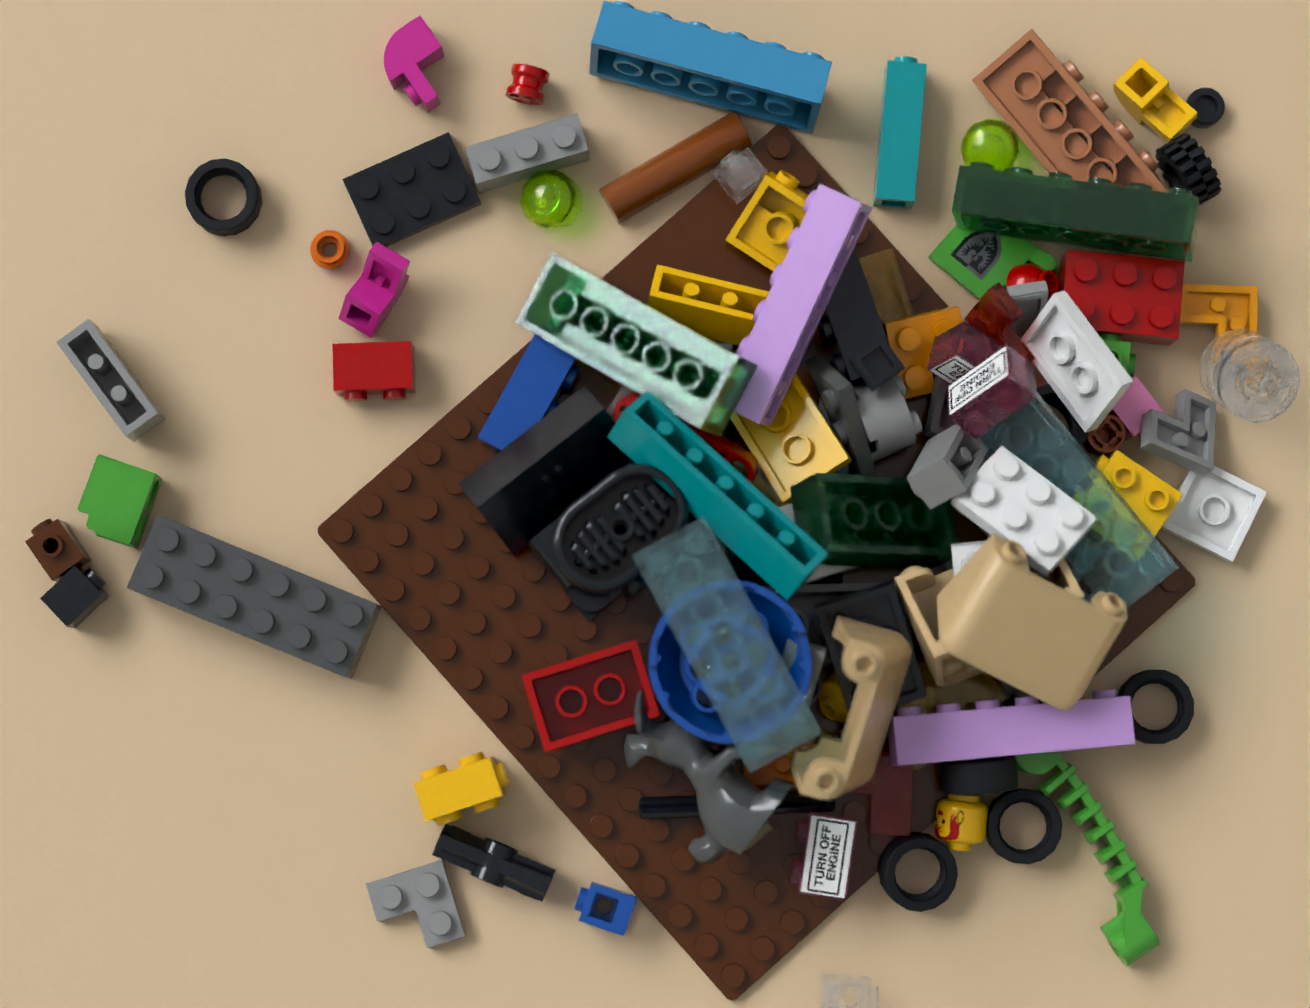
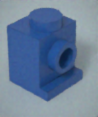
(614, 921)

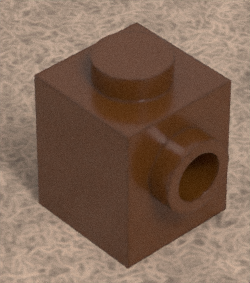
(56, 548)

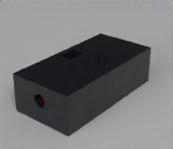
(545, 470)

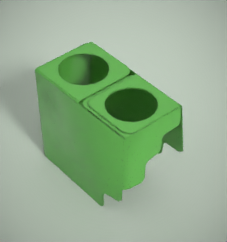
(119, 500)

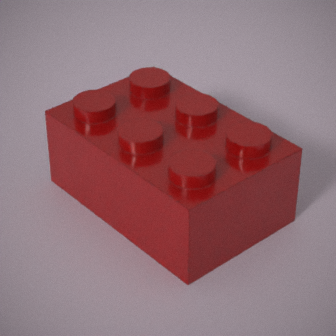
(1126, 294)
(588, 695)

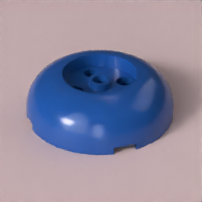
(680, 689)

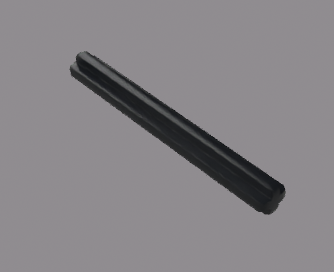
(687, 806)

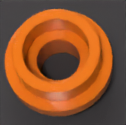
(323, 239)

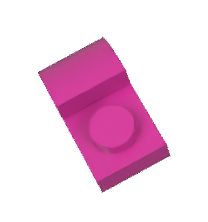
(407, 55)
(376, 290)

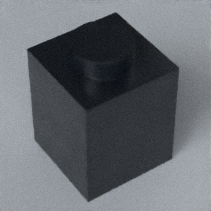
(76, 595)

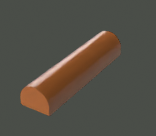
(675, 167)

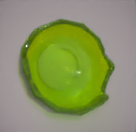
(991, 143)
(551, 199)

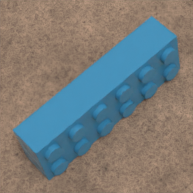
(708, 66)

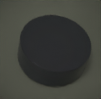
(1208, 105)

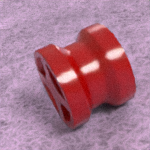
(527, 84)

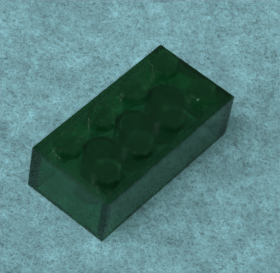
(873, 521)

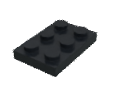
(412, 191)
(877, 607)

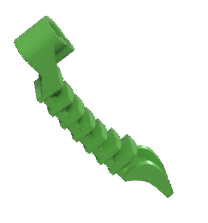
(1128, 931)

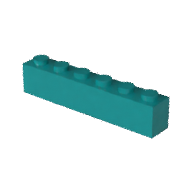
(716, 490)

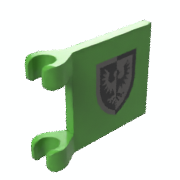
(985, 259)

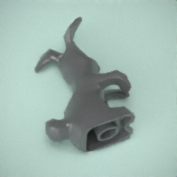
(726, 800)

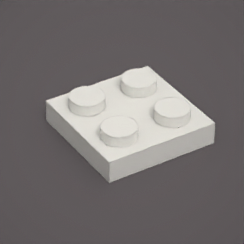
(1215, 512)

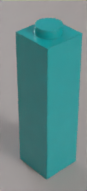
(899, 133)

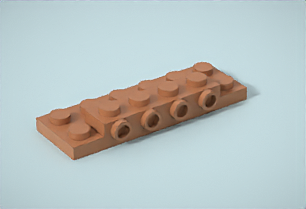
(1061, 119)

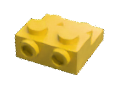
(770, 219)

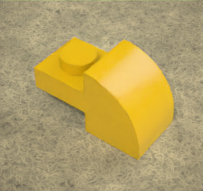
(1151, 101)

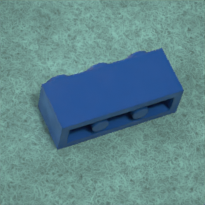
(529, 393)

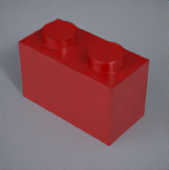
(373, 369)

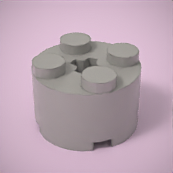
(886, 418)

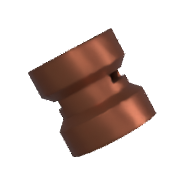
(1101, 441)

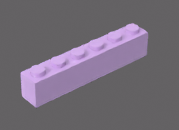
(798, 298)
(1008, 730)

